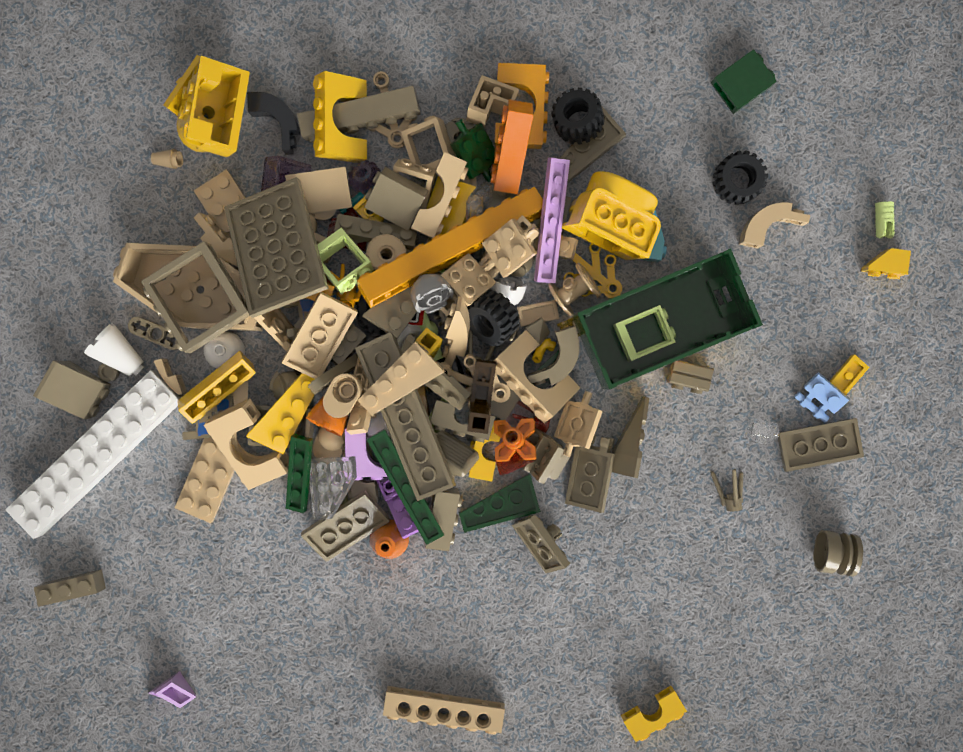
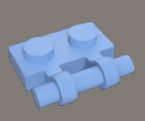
(826, 393)

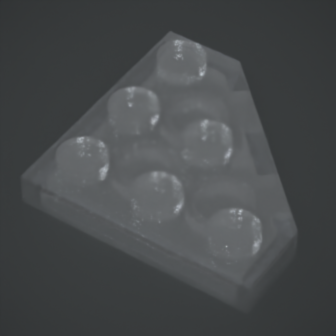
(330, 484)

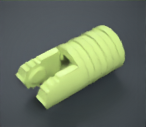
(884, 219)

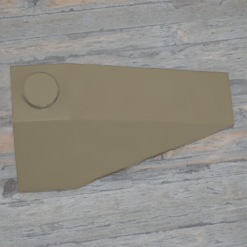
(627, 451)

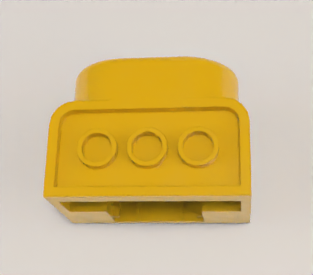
(219, 93)
(616, 216)

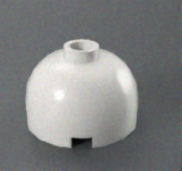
(510, 288)
(223, 348)

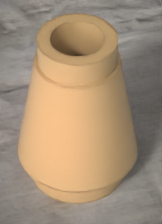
(168, 158)

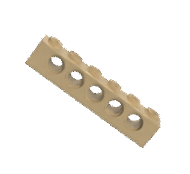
(436, 701)

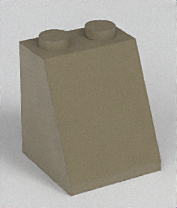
(72, 389)

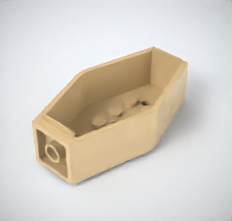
(180, 288)

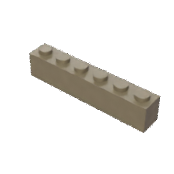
(366, 112)

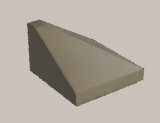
(538, 330)

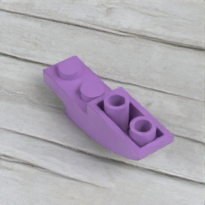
(401, 516)

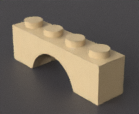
(450, 172)

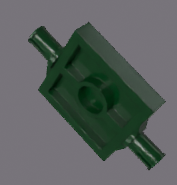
(475, 148)

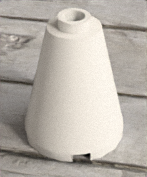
(115, 351)

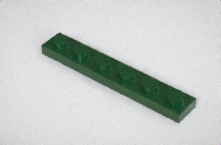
(392, 465)

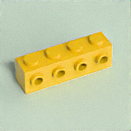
(216, 387)

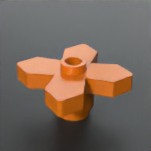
(507, 448)

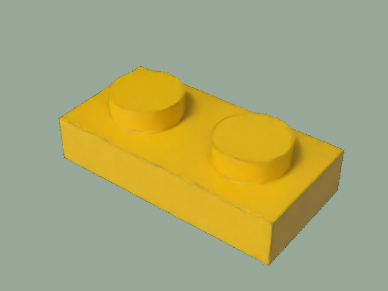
(849, 374)

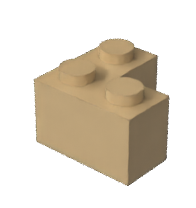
(489, 98)

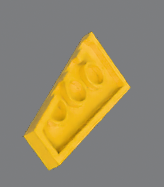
(284, 416)

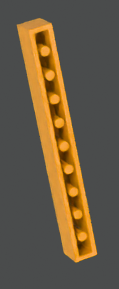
(446, 248)

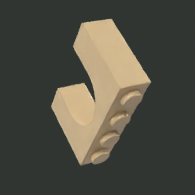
(542, 402)
(250, 468)

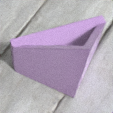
(175, 690)

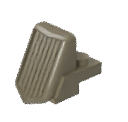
(457, 454)
(548, 455)

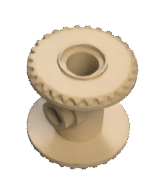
(386, 246)
(574, 288)

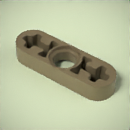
(141, 333)

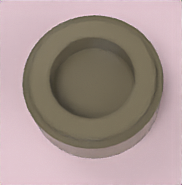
(107, 373)

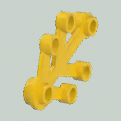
(595, 272)

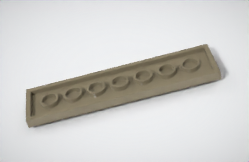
(408, 424)

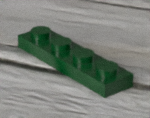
(299, 473)

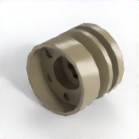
(838, 553)

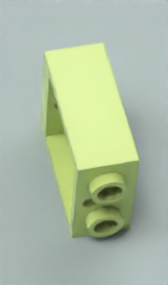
(333, 244)
(626, 343)

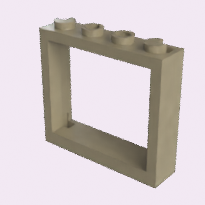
(225, 280)

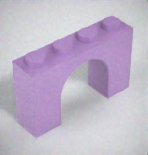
(365, 466)

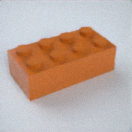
(513, 145)

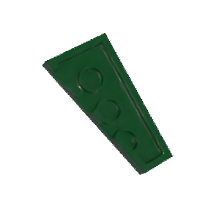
(504, 505)

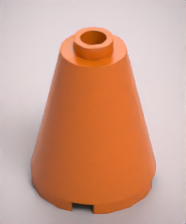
(321, 418)
(388, 541)

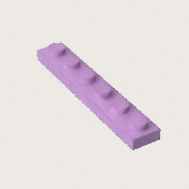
(551, 220)

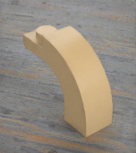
(756, 227)

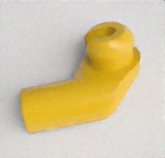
(539, 352)

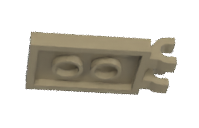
(591, 476)

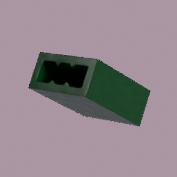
(743, 81)

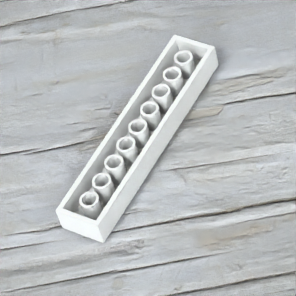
(94, 455)

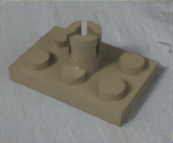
(542, 543)

